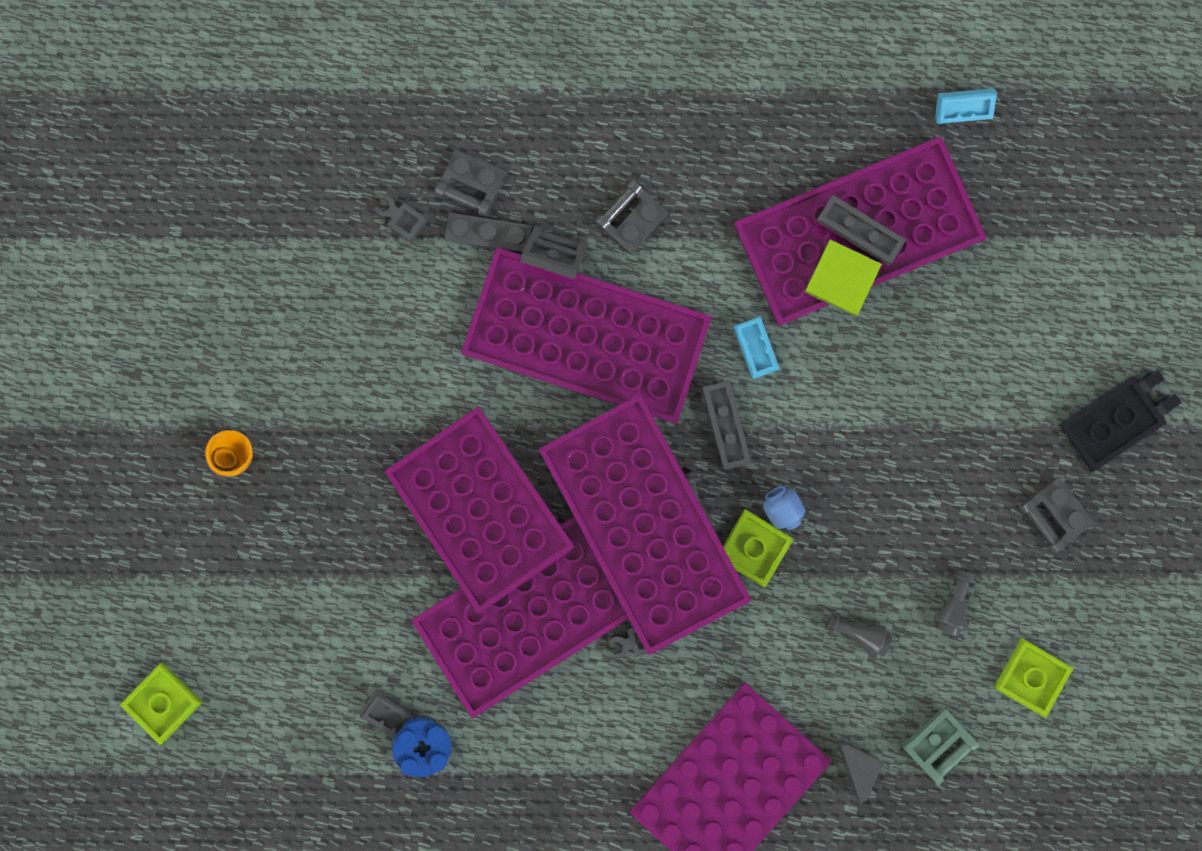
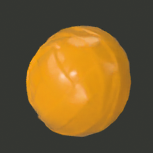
(228, 453)

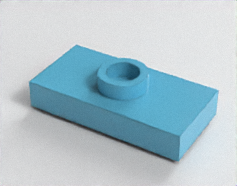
(965, 106)
(756, 348)

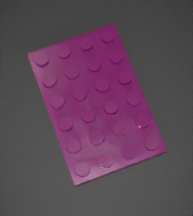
(479, 510)
(731, 779)

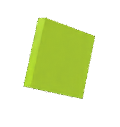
(843, 278)
(756, 547)
(1033, 678)
(161, 703)

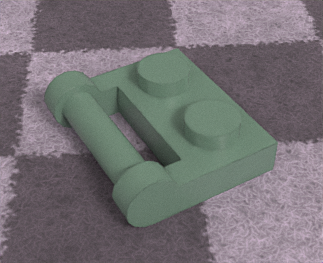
(936, 738)

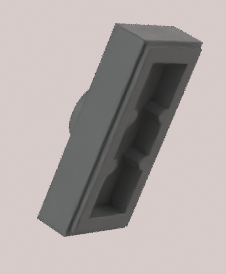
(386, 713)

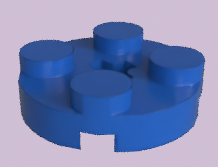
(433, 759)

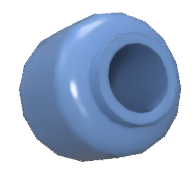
(784, 508)

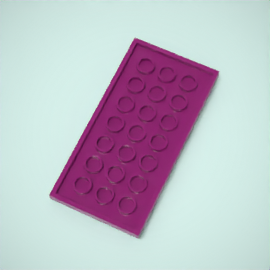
(908, 193)
(586, 335)
(645, 524)
(525, 631)

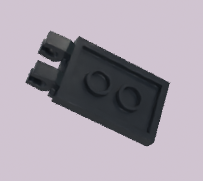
(1118, 420)

